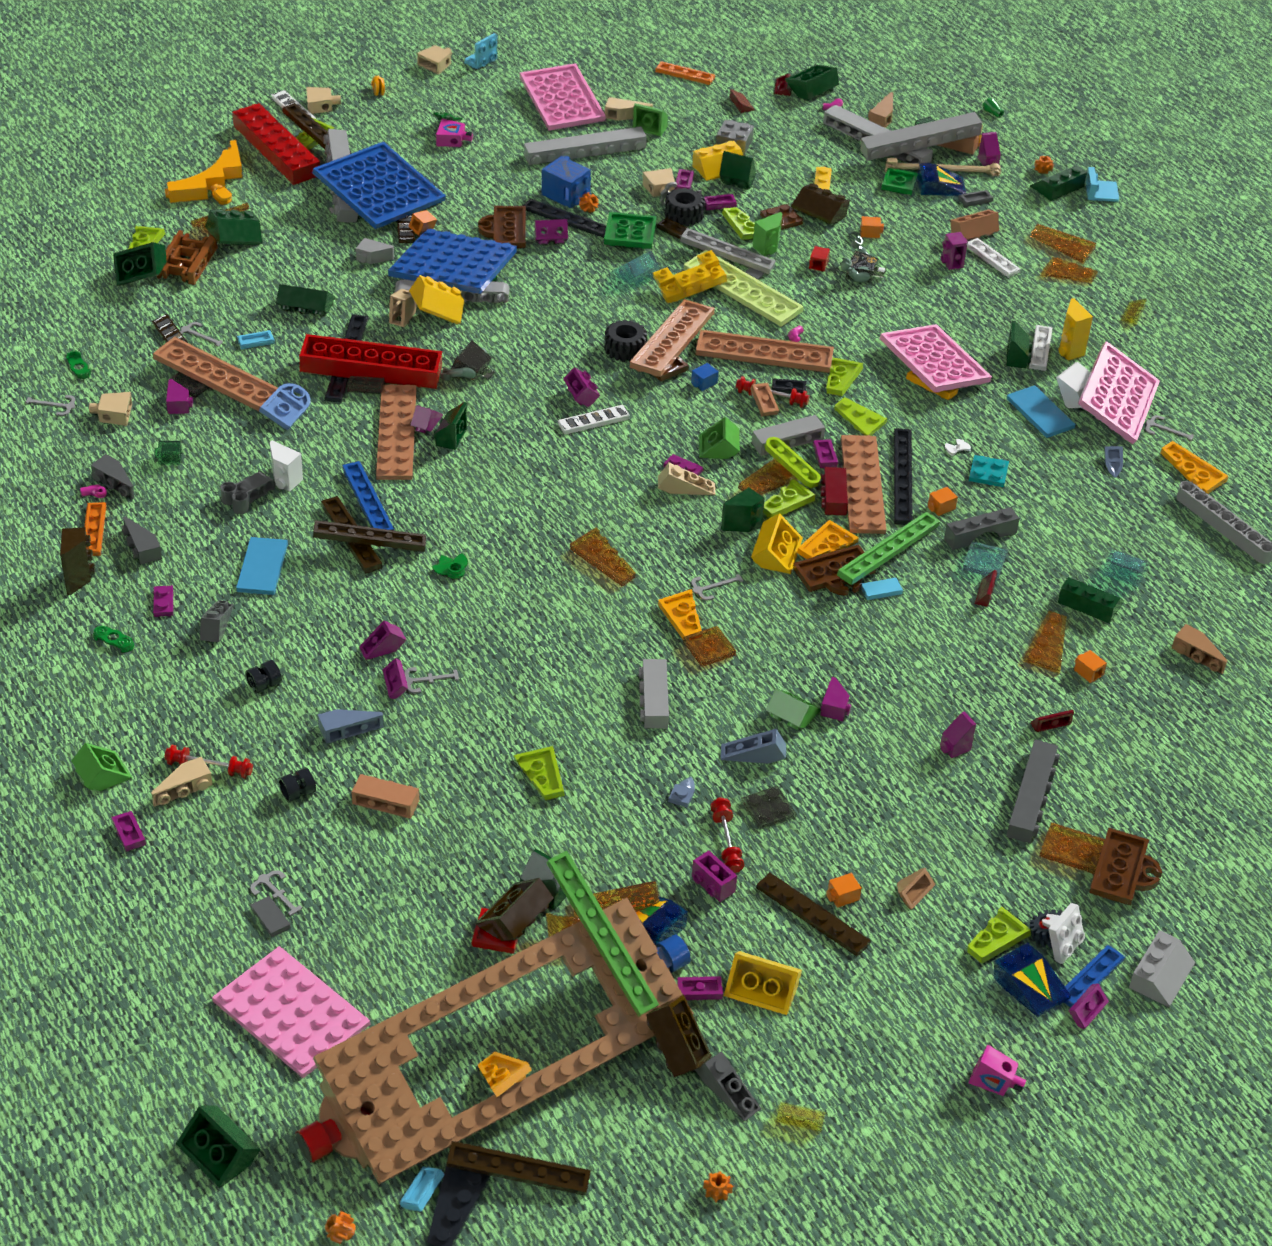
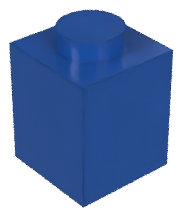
(704, 377)

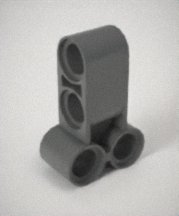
(245, 491)

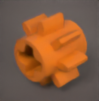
(1044, 164)
(588, 202)
(718, 1186)
(340, 1227)

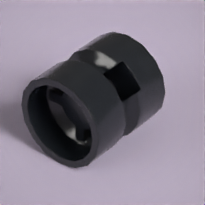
(265, 676)
(292, 789)

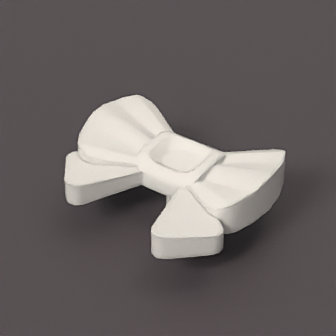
(961, 445)

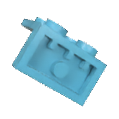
(484, 52)
(1100, 189)

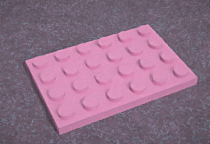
(562, 97)
(935, 358)
(1119, 392)
(290, 1010)

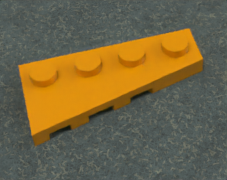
(1193, 467)

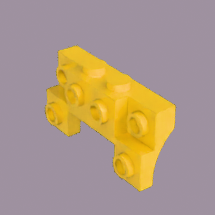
(692, 280)

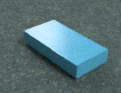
(255, 339)
(881, 588)
(421, 1188)

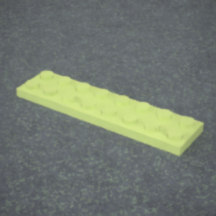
(754, 294)

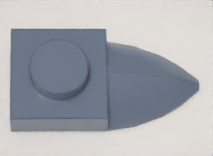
(1114, 459)
(683, 792)

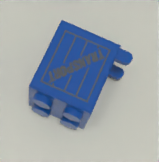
(565, 181)

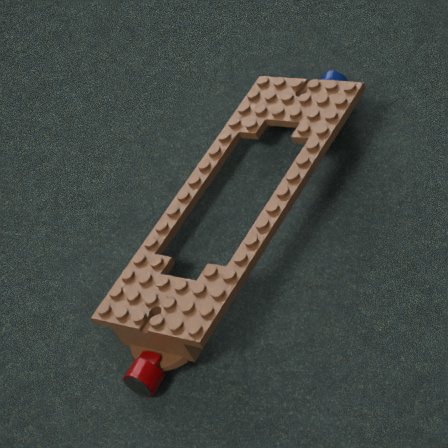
(370, 1107)

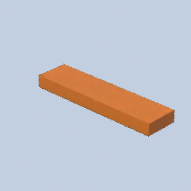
(685, 73)
(95, 525)

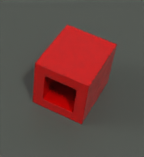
(819, 258)

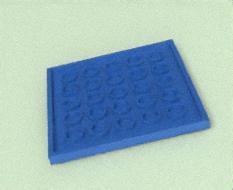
(379, 184)
(453, 260)

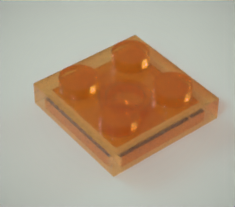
(709, 646)

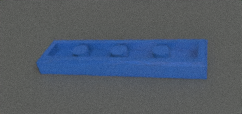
(1094, 973)

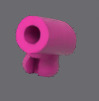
(838, 102)
(793, 334)
(94, 490)

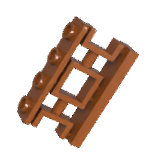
(191, 268)

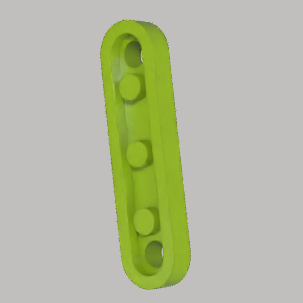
(792, 462)

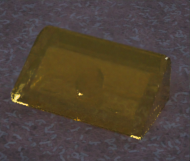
(1134, 311)
(800, 1117)

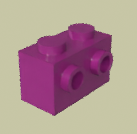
(550, 228)
(954, 250)
(581, 387)
(714, 876)

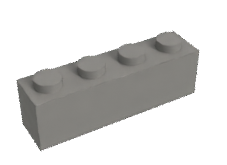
(791, 433)
(654, 693)

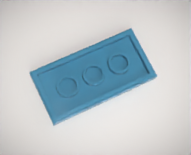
(1040, 411)
(262, 566)

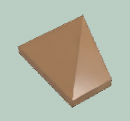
(915, 887)

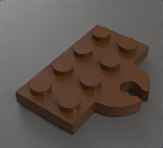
(505, 226)
(822, 571)
(1124, 868)

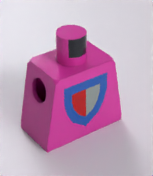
(452, 134)
(996, 1072)

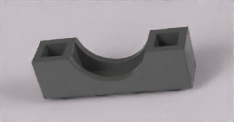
(963, 532)

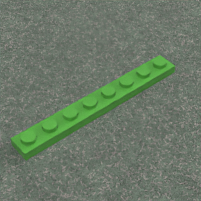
(888, 548)
(602, 933)

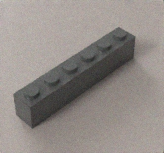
(1032, 791)

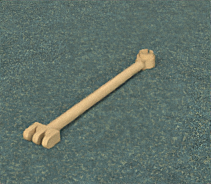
(989, 169)

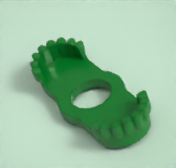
(74, 358)
(123, 642)

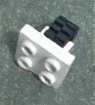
(1059, 931)

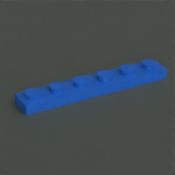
(366, 496)

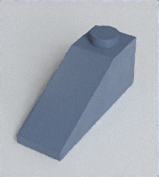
(347, 723)
(758, 748)

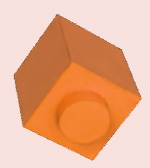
(422, 221)
(871, 227)
(942, 501)
(1090, 666)
(843, 890)

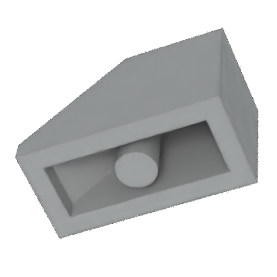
(374, 252)

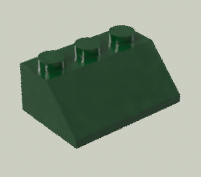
(813, 81)
(1061, 183)
(234, 227)
(139, 263)
(304, 299)
(1089, 600)
(217, 1145)

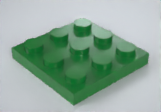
(630, 230)

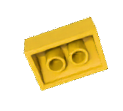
(708, 160)
(438, 299)
(1075, 331)
(777, 545)
(762, 982)

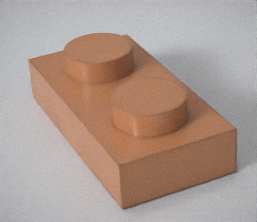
(764, 399)

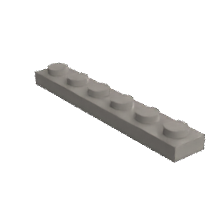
(728, 251)

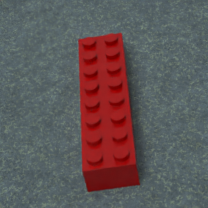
(275, 143)
(370, 359)

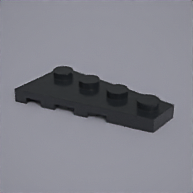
(454, 1205)

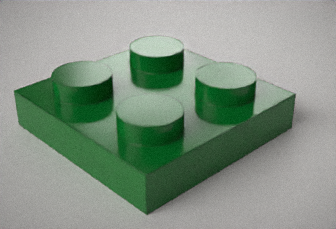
(899, 181)

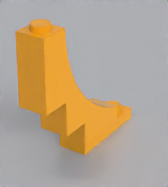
(196, 187)

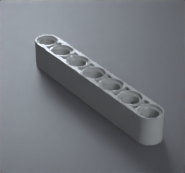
(493, 293)
(1225, 522)

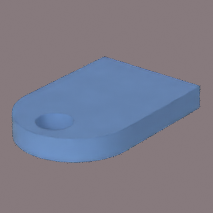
(284, 406)

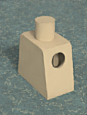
(434, 58)
(320, 100)
(656, 181)
(401, 302)
(113, 408)

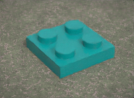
(989, 471)

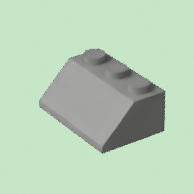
(1162, 969)

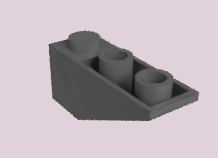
(113, 475)
(144, 543)
(215, 621)
(728, 1086)

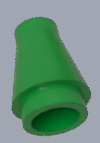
(992, 107)

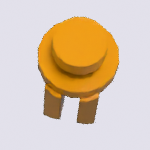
(378, 85)
(221, 194)

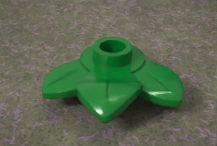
(447, 116)
(451, 567)

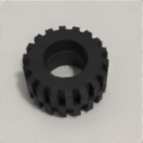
(684, 206)
(624, 339)

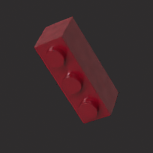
(834, 491)

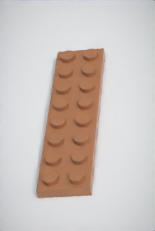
(672, 338)
(764, 351)
(214, 373)
(396, 433)
(863, 484)

